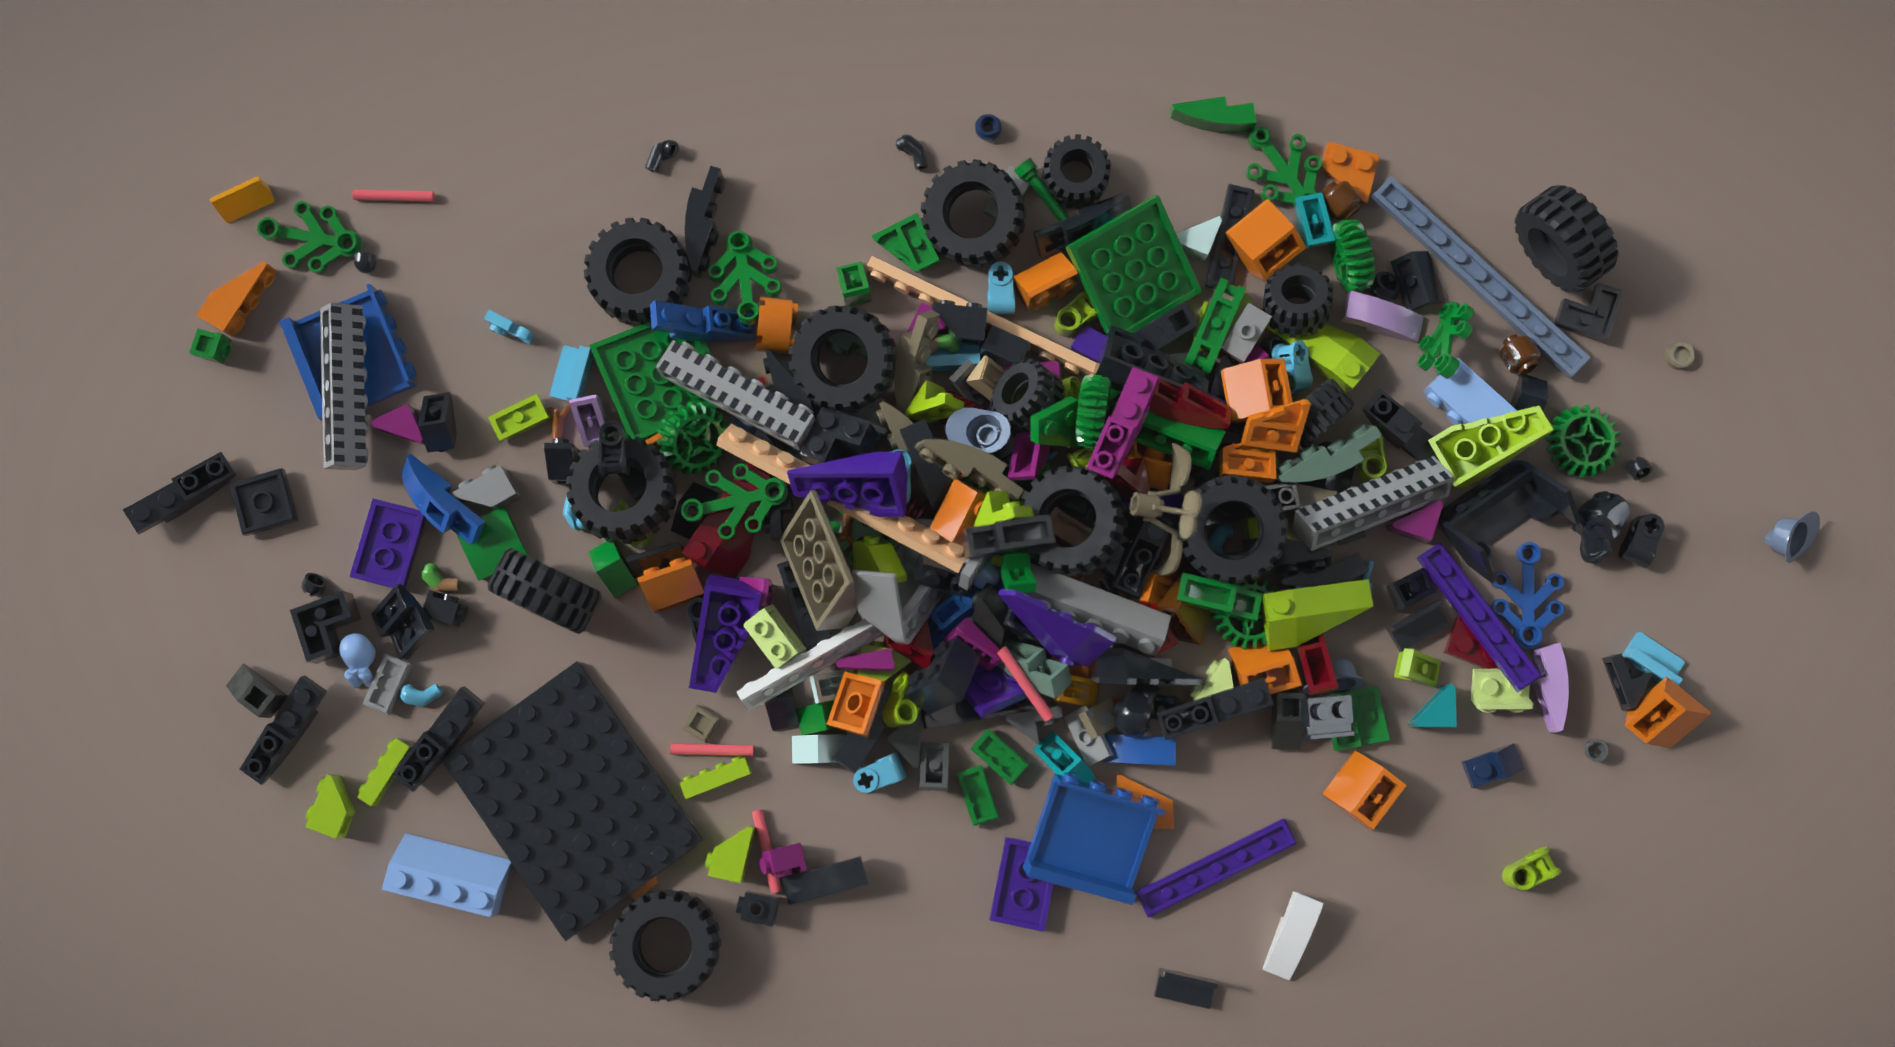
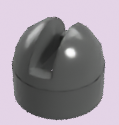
(1590, 753)

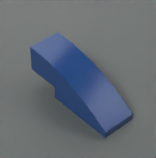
(1141, 750)

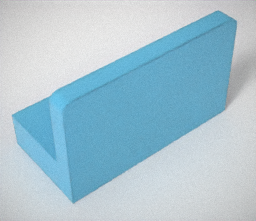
(945, 361)
(572, 373)
(1653, 658)

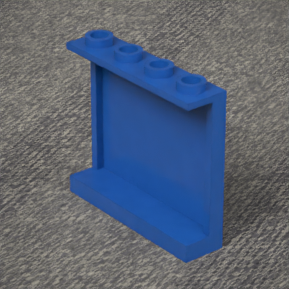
(384, 358)
(1091, 837)

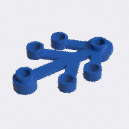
(1527, 600)

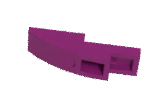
(1124, 423)

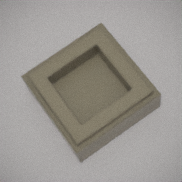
(700, 723)

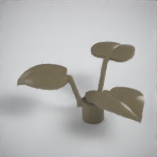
(1151, 506)

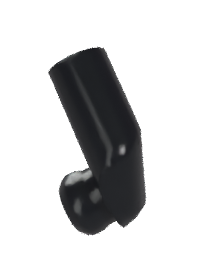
(914, 147)
(661, 152)

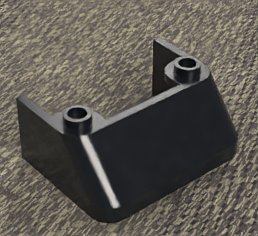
(1499, 505)

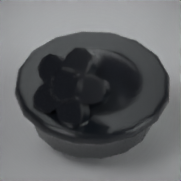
(1385, 286)

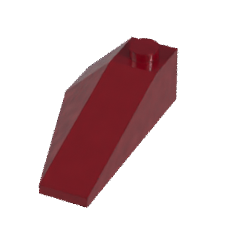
(713, 552)

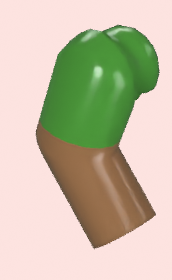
(944, 341)
(437, 582)

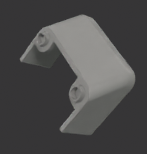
(892, 606)

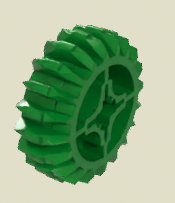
(1352, 256)
(1092, 410)
(681, 459)
(1579, 462)
(1246, 627)

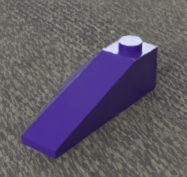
(864, 481)
(721, 629)
(1061, 636)

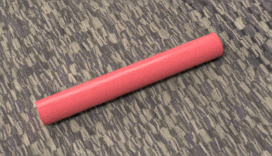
(394, 195)
(1025, 684)
(712, 749)
(765, 845)

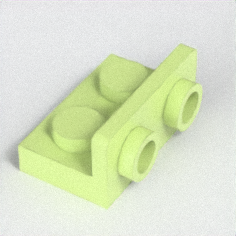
(774, 636)
(1493, 691)

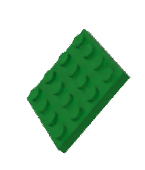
(1134, 267)
(634, 383)

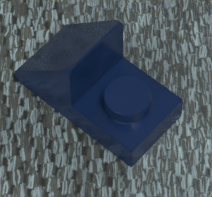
(1492, 765)

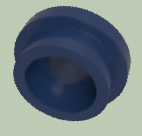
(988, 119)

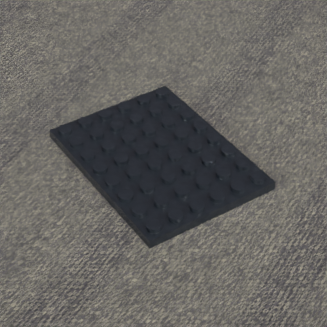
(572, 800)

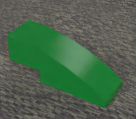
(1215, 115)
(1219, 597)

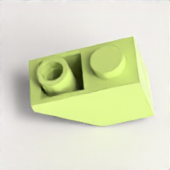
(1218, 680)

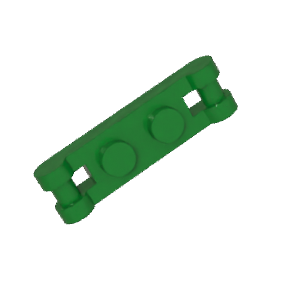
(1215, 325)

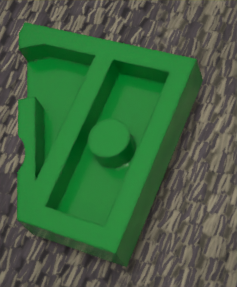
(909, 243)
(1056, 424)

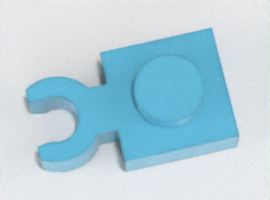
(502, 325)

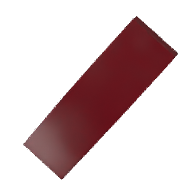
(1189, 406)
(1317, 665)

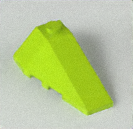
(1335, 354)
(1484, 445)
(1304, 613)

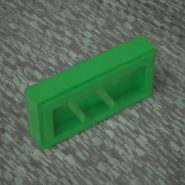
(999, 757)
(977, 795)

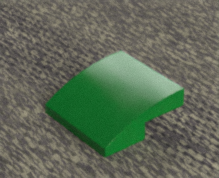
(496, 537)
(1368, 720)

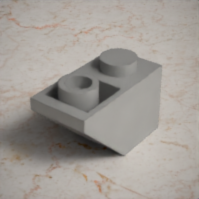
(490, 490)

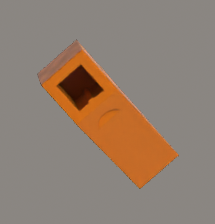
(232, 302)

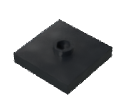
(263, 502)

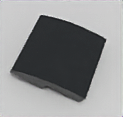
(402, 620)

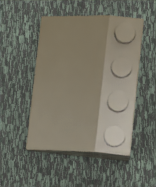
(819, 566)

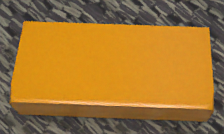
(243, 199)

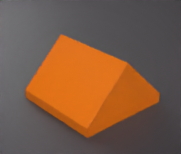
(856, 704)

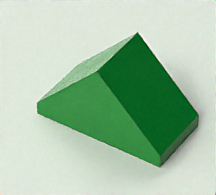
(854, 284)
(612, 569)
(815, 718)

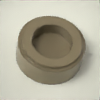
(1679, 355)

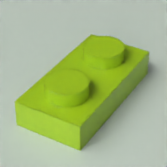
(519, 418)

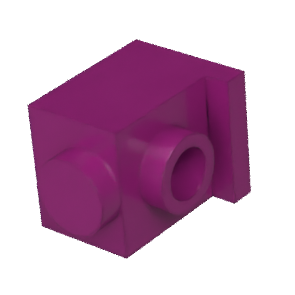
(783, 860)

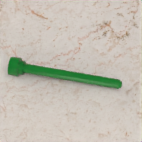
(1028, 172)

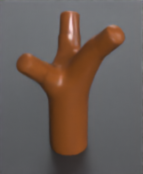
(558, 421)
(845, 531)

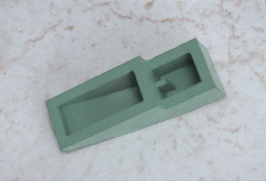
(1045, 674)

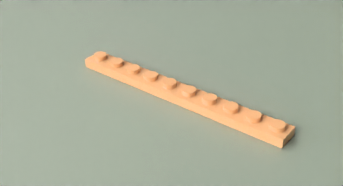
(931, 294)
(898, 528)

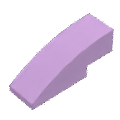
(1382, 317)
(1553, 686)

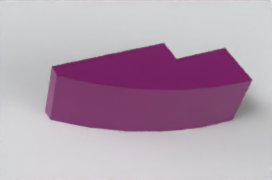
(1027, 458)

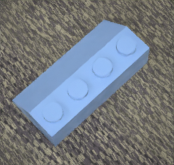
(1466, 397)
(448, 875)

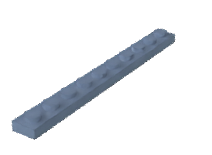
(1480, 277)

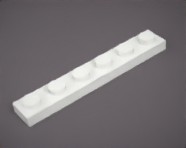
(808, 664)

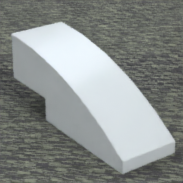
(1292, 935)

